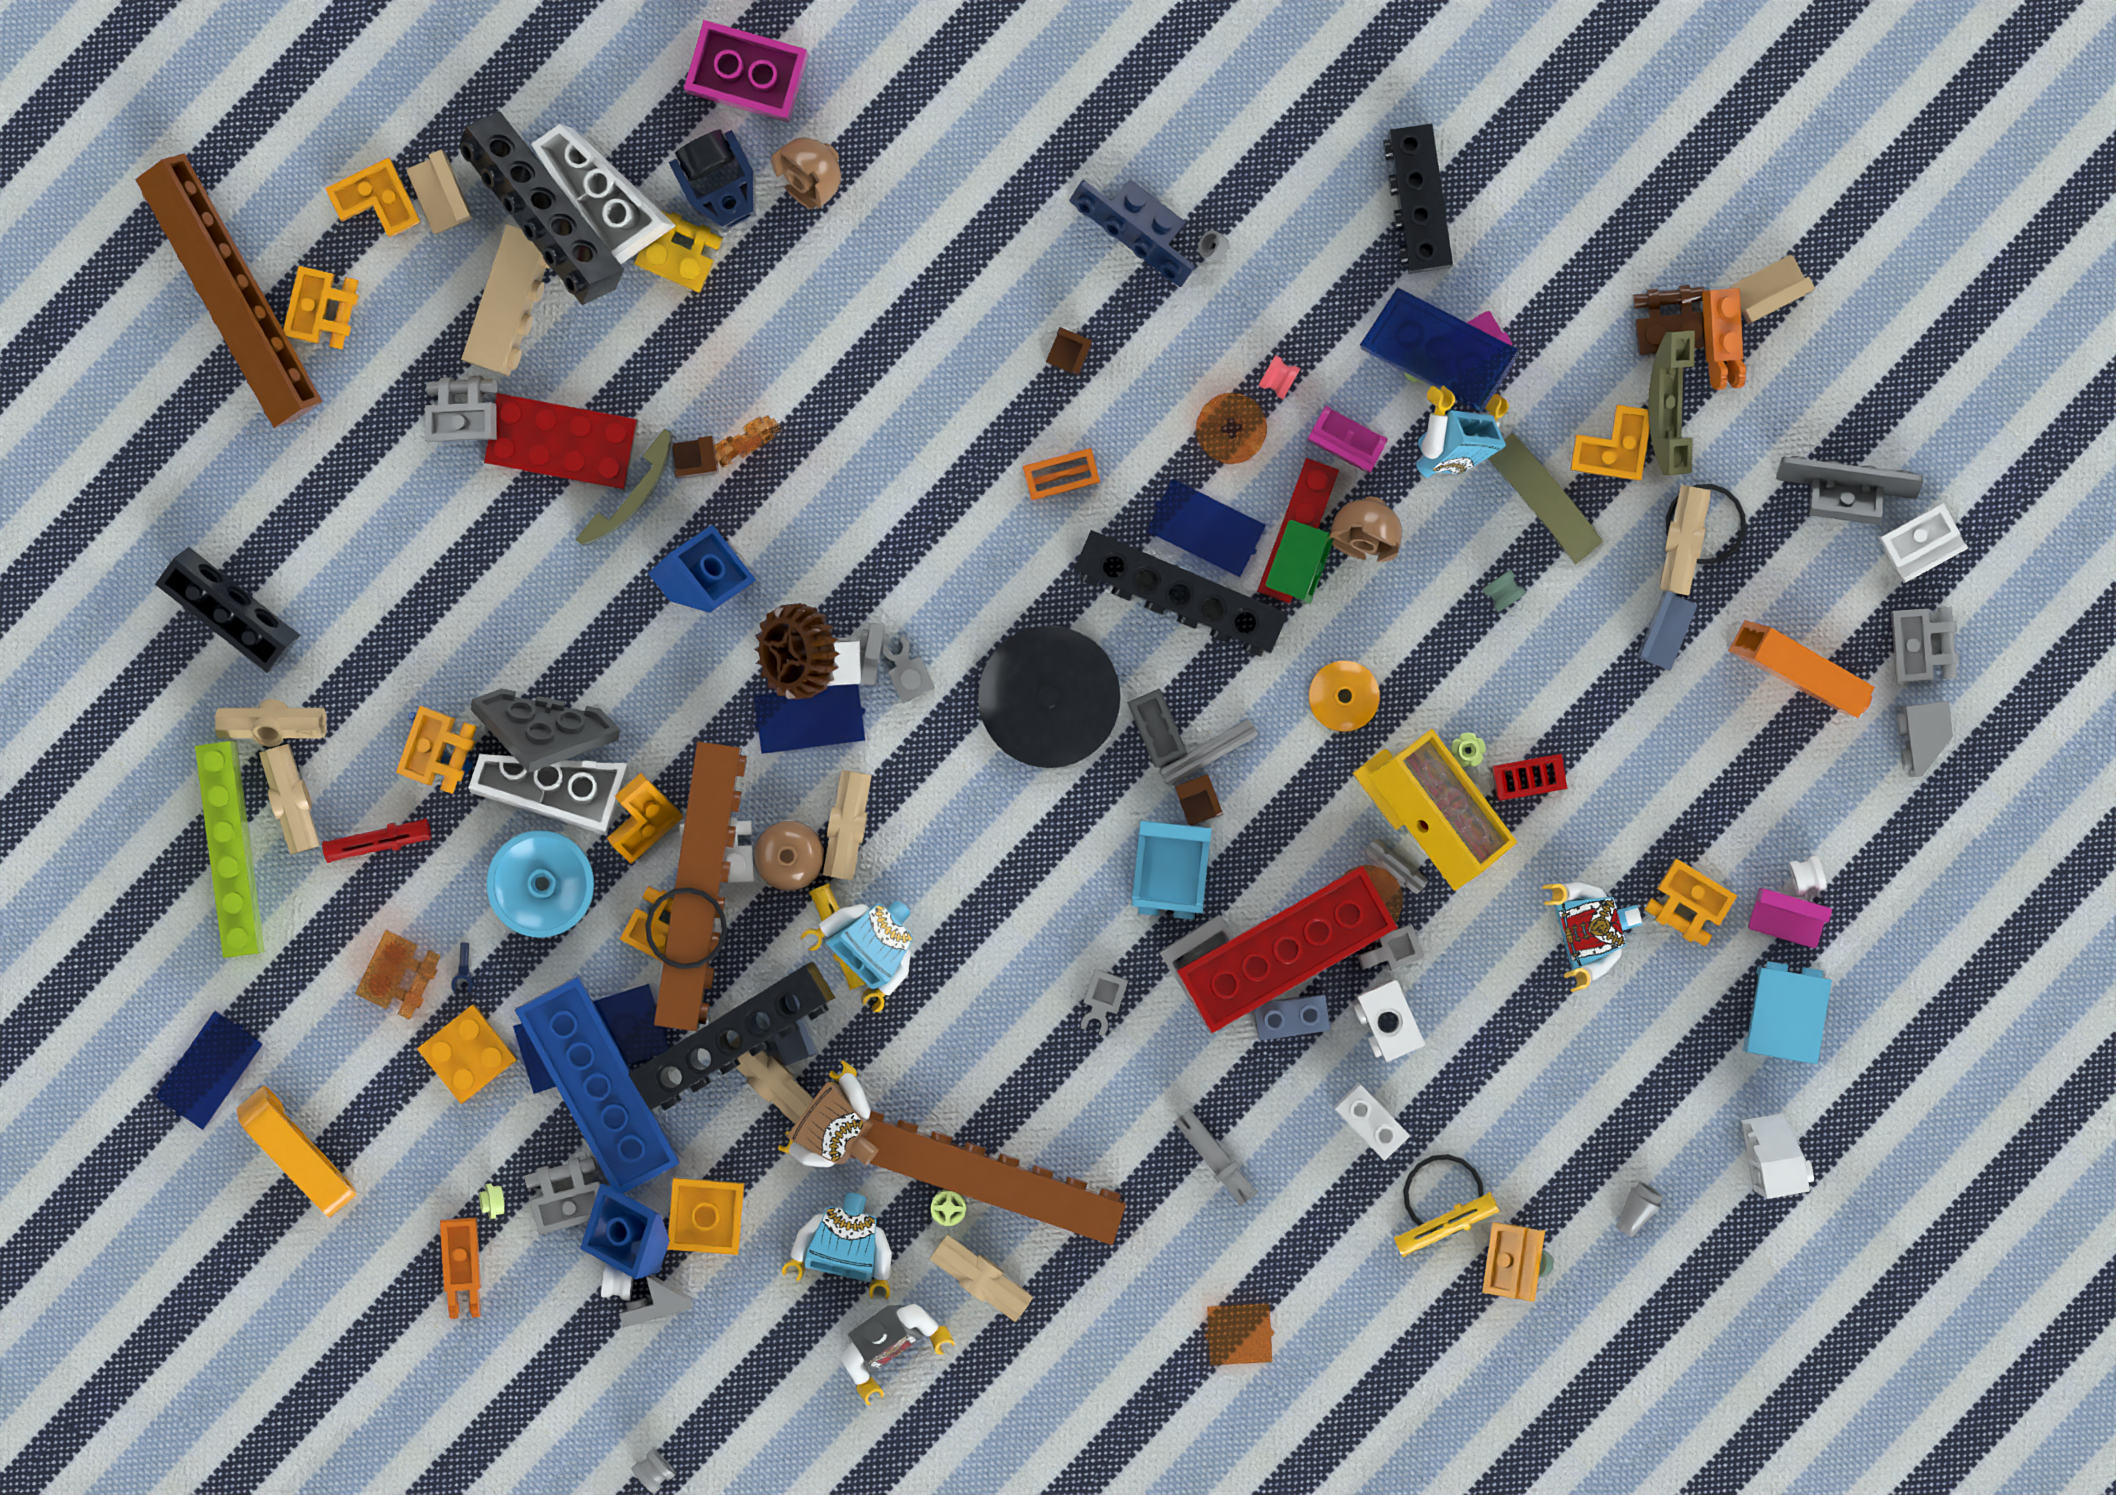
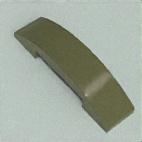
(1665, 402)
(1545, 499)
(600, 526)

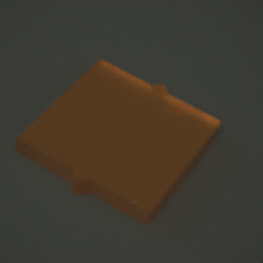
(1239, 1334)

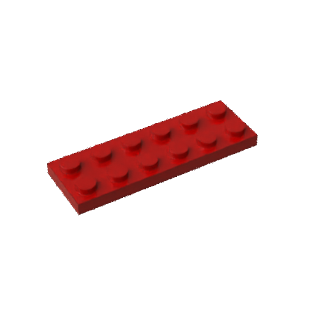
(1286, 949)

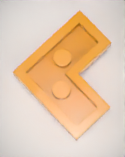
(377, 188)
(1621, 455)
(650, 819)

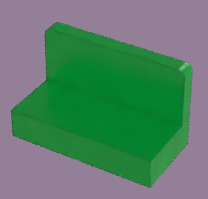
(1299, 561)

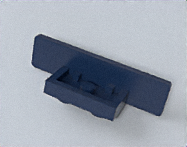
(1139, 224)

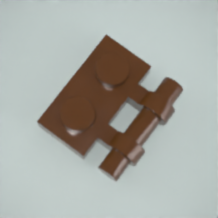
(1652, 329)

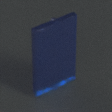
(1206, 528)
(812, 722)
(209, 1070)

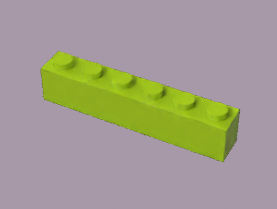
(229, 849)

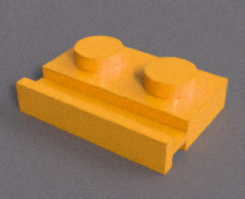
(1513, 1261)

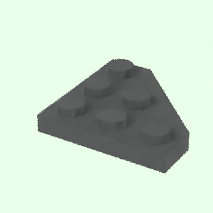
(542, 729)

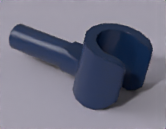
(463, 968)

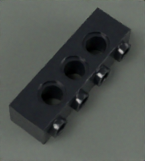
(227, 609)

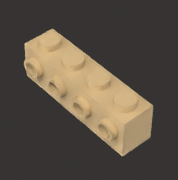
(506, 304)

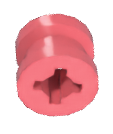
(1279, 377)

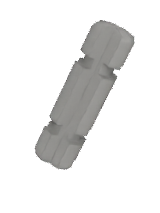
(1396, 866)

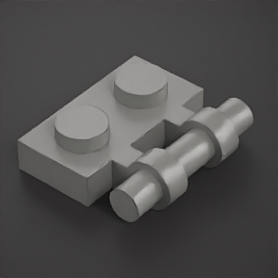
(460, 421)
(1913, 644)
(565, 1207)

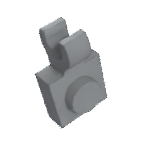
(1396, 948)

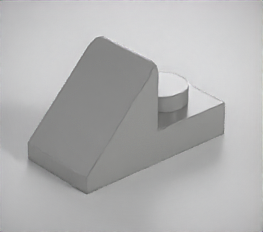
(665, 1302)

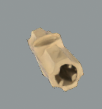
(1685, 540)
(270, 722)
(289, 799)
(847, 825)
(774, 1083)
(981, 1277)

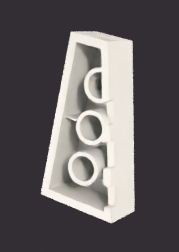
(601, 193)
(565, 791)

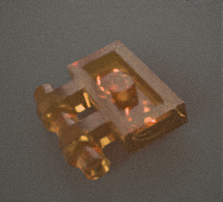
(387, 970)

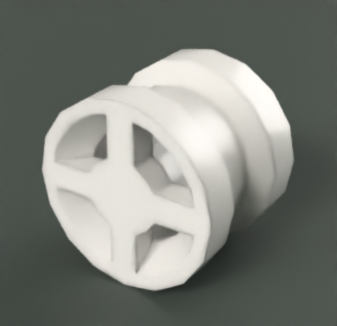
(1807, 875)
(616, 1283)

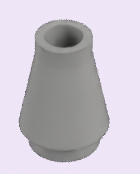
(1639, 1208)

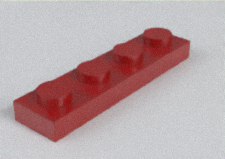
(1305, 507)

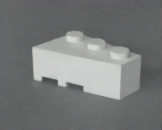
(1775, 1157)

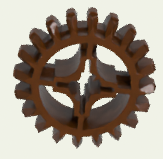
(796, 651)

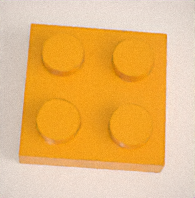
(467, 1054)
(705, 1216)

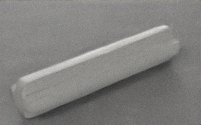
(1208, 752)

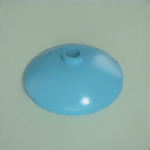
(514, 887)

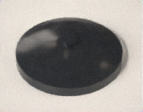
(1049, 696)

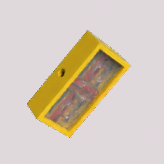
(1443, 809)

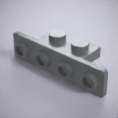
(1848, 490)

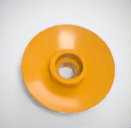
(1325, 701)

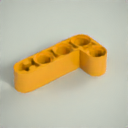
(294, 1152)

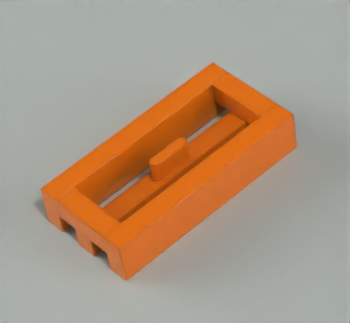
(1091, 466)

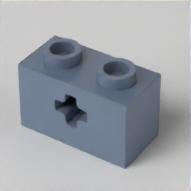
(1292, 1017)

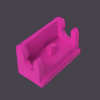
(1347, 439)

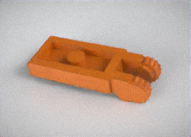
(1723, 337)
(461, 1263)

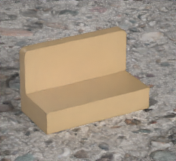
(439, 193)
(1772, 288)

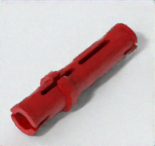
(391, 837)

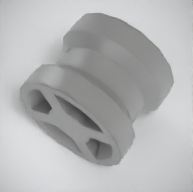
(653, 1471)

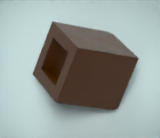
(1069, 351)
(695, 458)
(1198, 800)

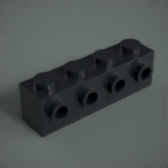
(1419, 198)

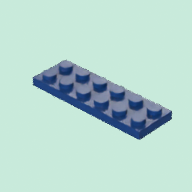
(597, 1085)

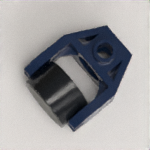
(706, 156)

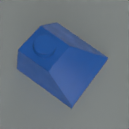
(702, 572)
(625, 1234)

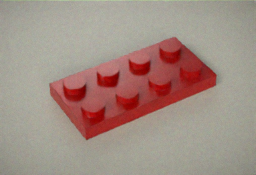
(562, 441)

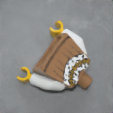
(834, 1125)

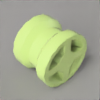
(947, 1213)

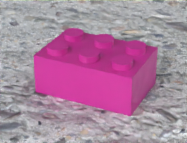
(746, 71)

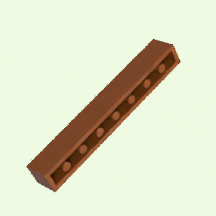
(228, 290)
(703, 868)
(995, 1180)

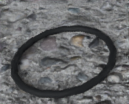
(1742, 521)
(680, 891)
(1425, 1162)

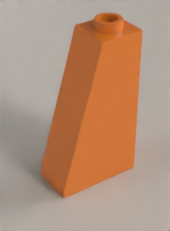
(1802, 668)

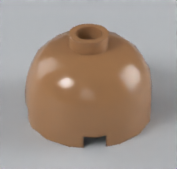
(809, 169)
(1367, 528)
(789, 855)

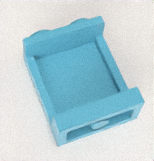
(1171, 869)
(1788, 1013)

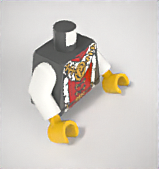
(886, 1337)

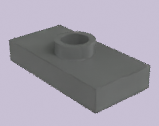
(1157, 727)

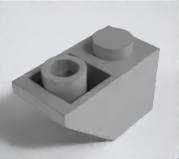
(1926, 733)

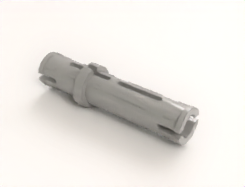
(1215, 1157)

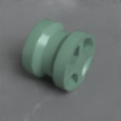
(1504, 591)

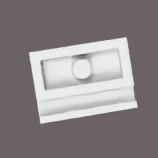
(1923, 543)

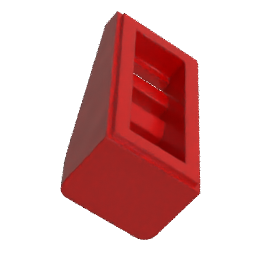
(1500, 783)

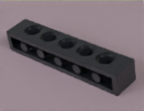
(540, 208)
(1267, 618)
(653, 1078)

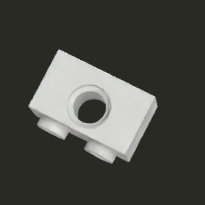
(1404, 1037)
(1371, 1121)

